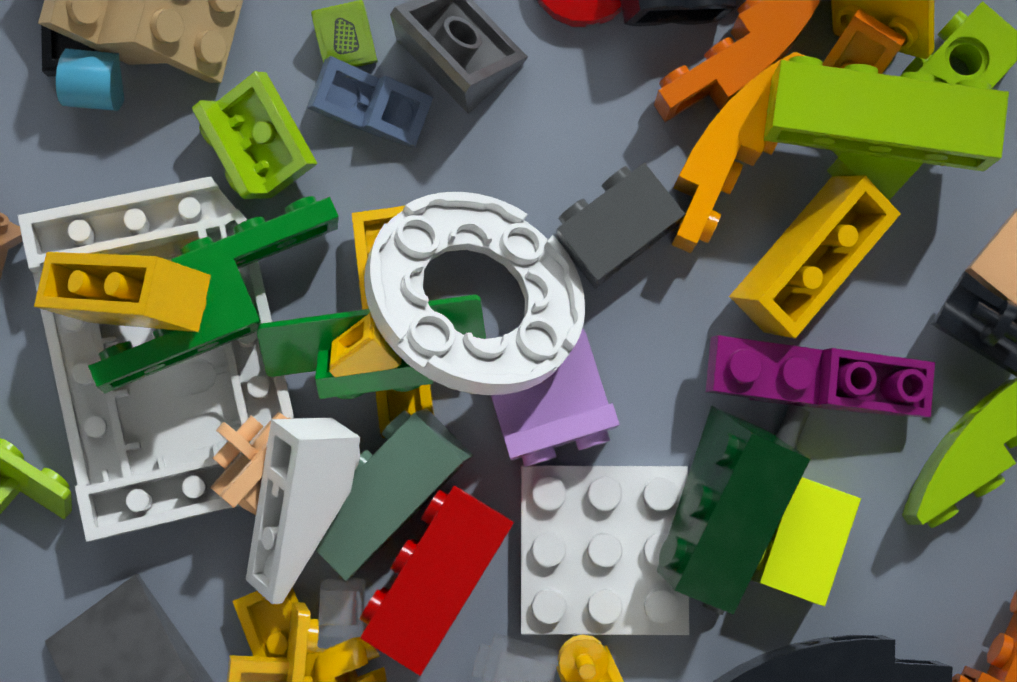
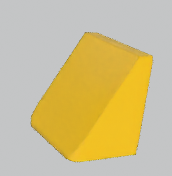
(362, 350)

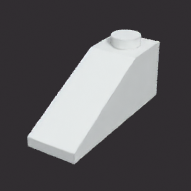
(301, 492)

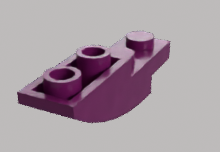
(820, 377)

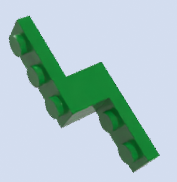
(228, 307)

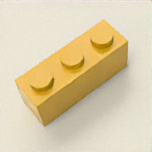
(815, 255)
(123, 290)

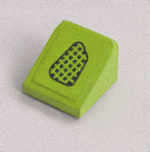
(345, 33)

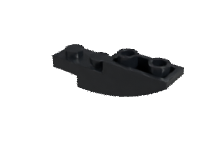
(838, 660)

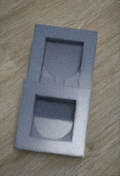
(369, 102)

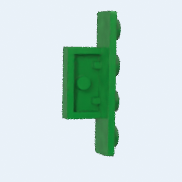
(306, 345)

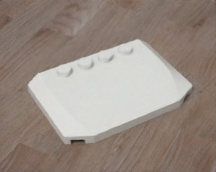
(151, 444)

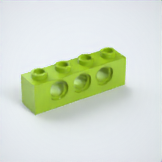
(988, 50)

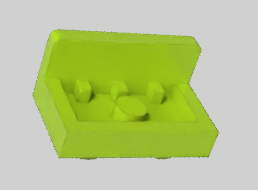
(255, 138)

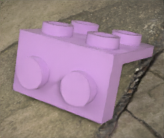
(558, 410)

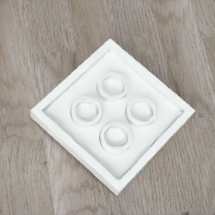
(596, 549)

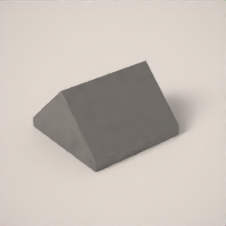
(457, 47)

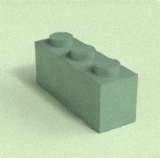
(391, 488)

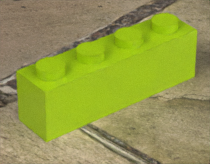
(886, 114)

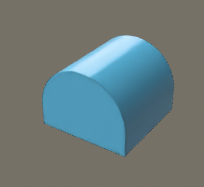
(89, 80)

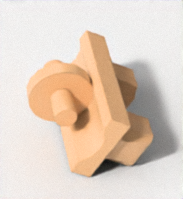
(243, 478)

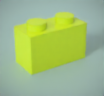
(808, 542)

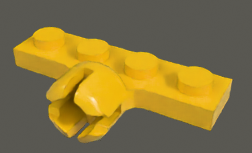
(268, 635)

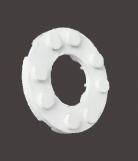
(428, 339)

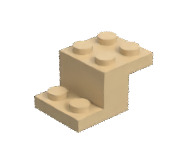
(174, 32)

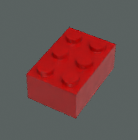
(434, 578)

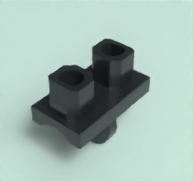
(981, 323)

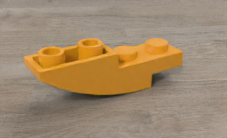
(711, 167)

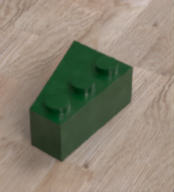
(728, 510)

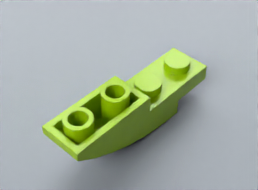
(967, 459)

